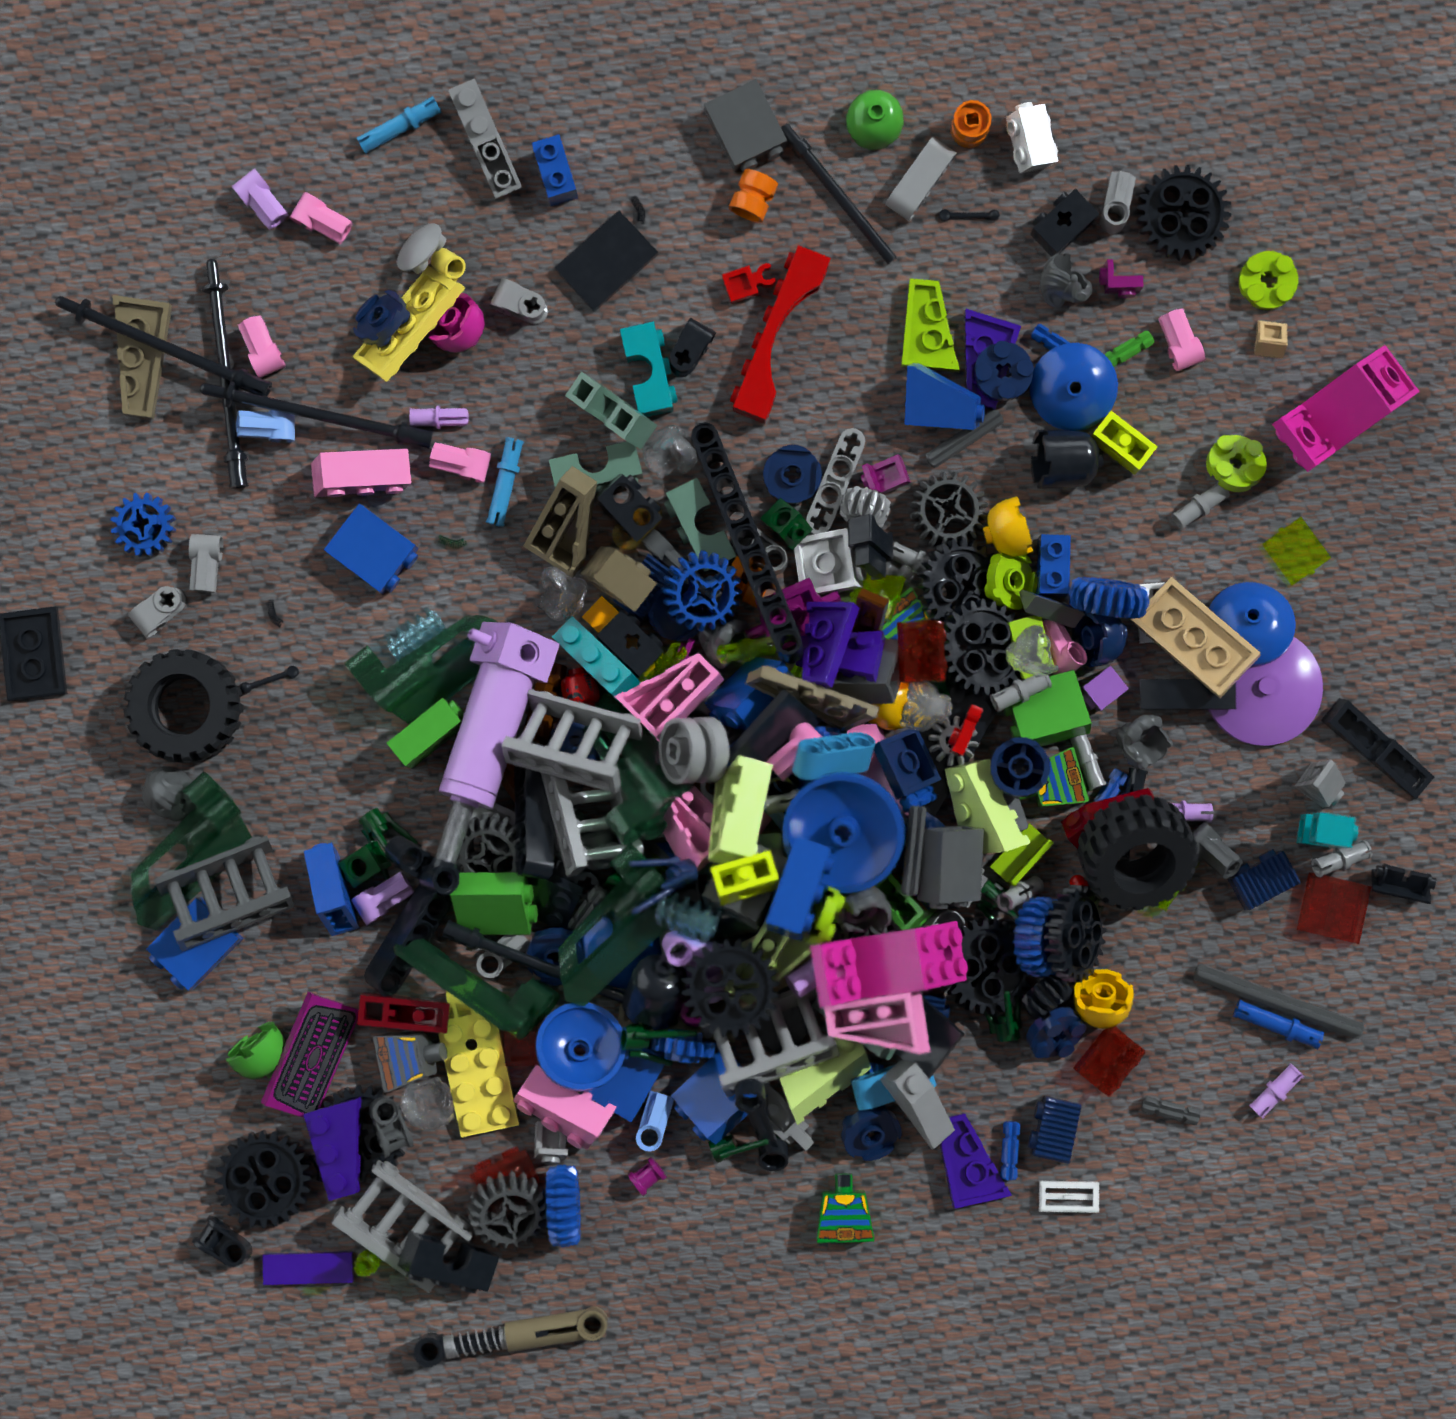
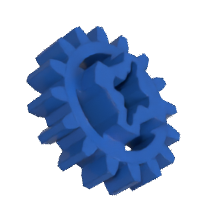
(140, 512)
(684, 1048)

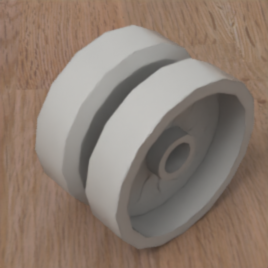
(693, 750)

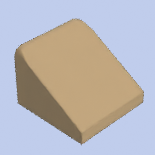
(1271, 339)

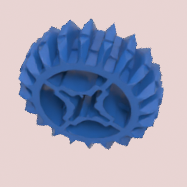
(713, 584)
(1109, 597)
(1030, 938)
(563, 1206)

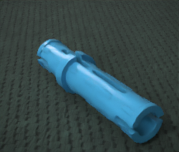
(403, 122)
(507, 469)

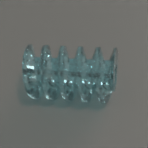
(416, 634)
(687, 917)

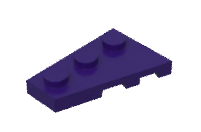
(980, 333)
(828, 636)
(861, 654)
(335, 1141)
(968, 1168)

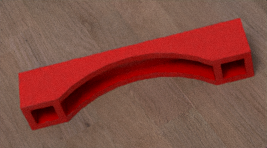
(802, 280)

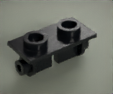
(1391, 881)

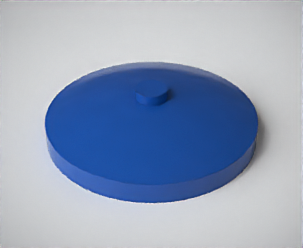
(854, 820)

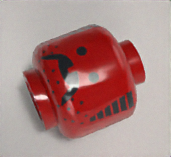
(580, 687)

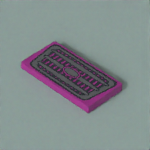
(310, 1055)

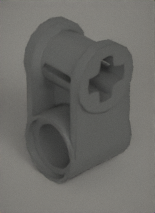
(390, 1128)

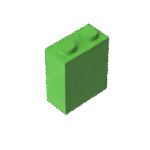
(1052, 713)
(427, 732)
(495, 903)

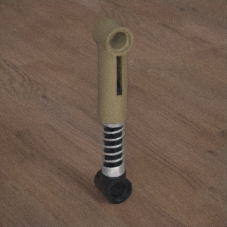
(514, 1336)

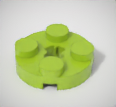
(1280, 267)
(1247, 452)
(998, 580)
(824, 912)

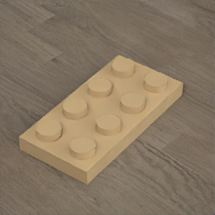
(1196, 638)

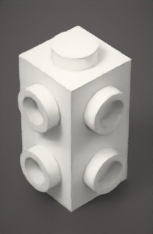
(1031, 137)

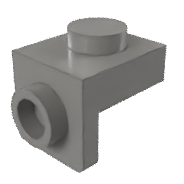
(549, 1145)

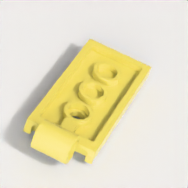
(427, 302)
(477, 1076)

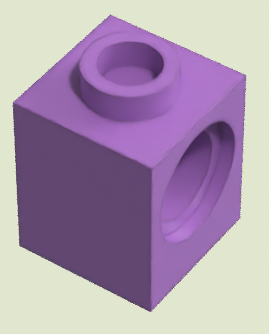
(1103, 689)

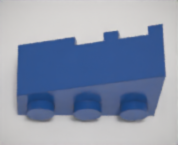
(799, 889)

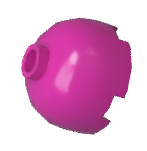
(459, 326)

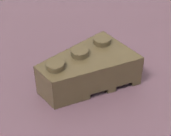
(565, 523)
(619, 577)

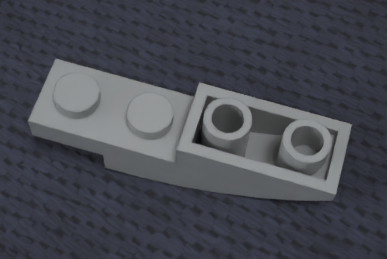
(484, 138)

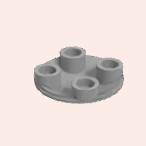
(420, 248)

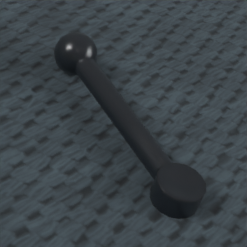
(945, 215)
(292, 671)

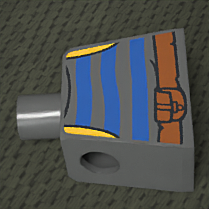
(406, 1057)

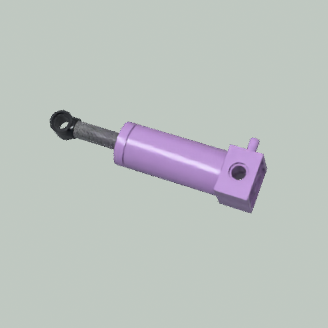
(509, 666)

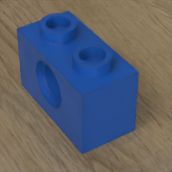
(554, 170)
(1053, 565)

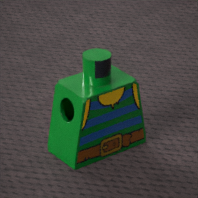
(844, 1214)

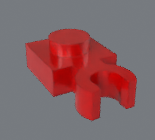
(743, 283)
(960, 737)

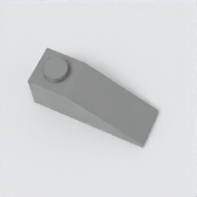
(1322, 783)
(918, 1101)

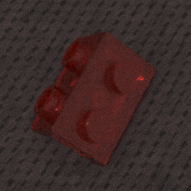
(921, 651)
(1109, 1060)
(513, 1159)

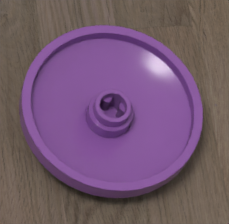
(1275, 699)

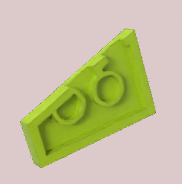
(926, 328)

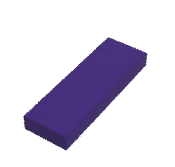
(308, 1268)

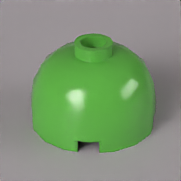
(875, 119)
(258, 1054)

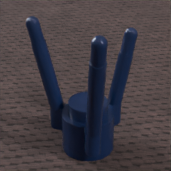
(677, 875)

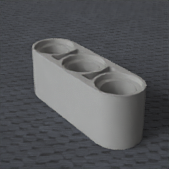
(920, 178)

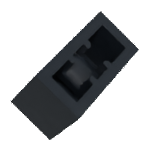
(1057, 238)
(614, 637)

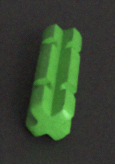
(1130, 348)

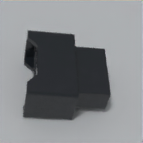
(871, 545)

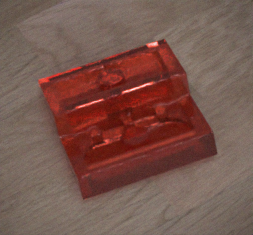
(1334, 908)

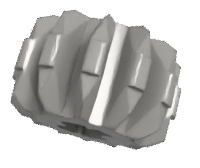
(864, 501)
(943, 747)

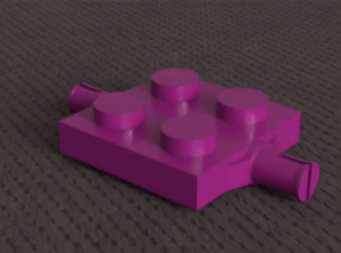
(797, 598)

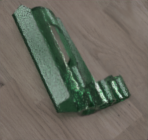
(414, 681)
(641, 781)
(205, 832)
(629, 935)
(515, 1015)

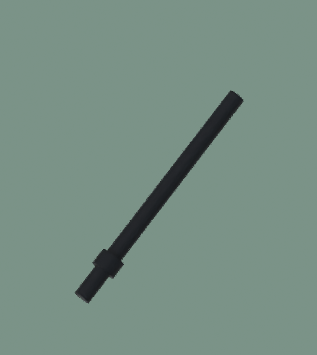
(802, 150)

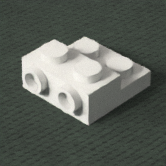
(828, 562)

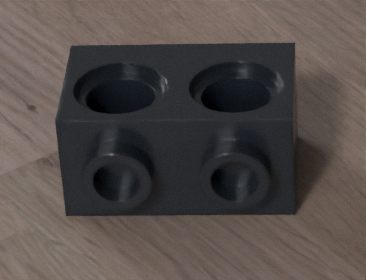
(623, 512)

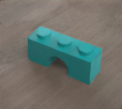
(643, 344)
(595, 658)
(1327, 830)

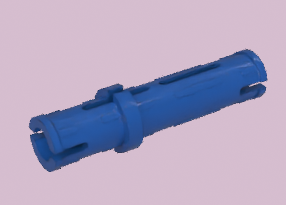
(1289, 1028)

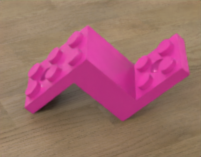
(1345, 408)
(888, 963)

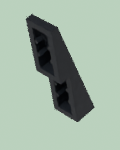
(1377, 747)

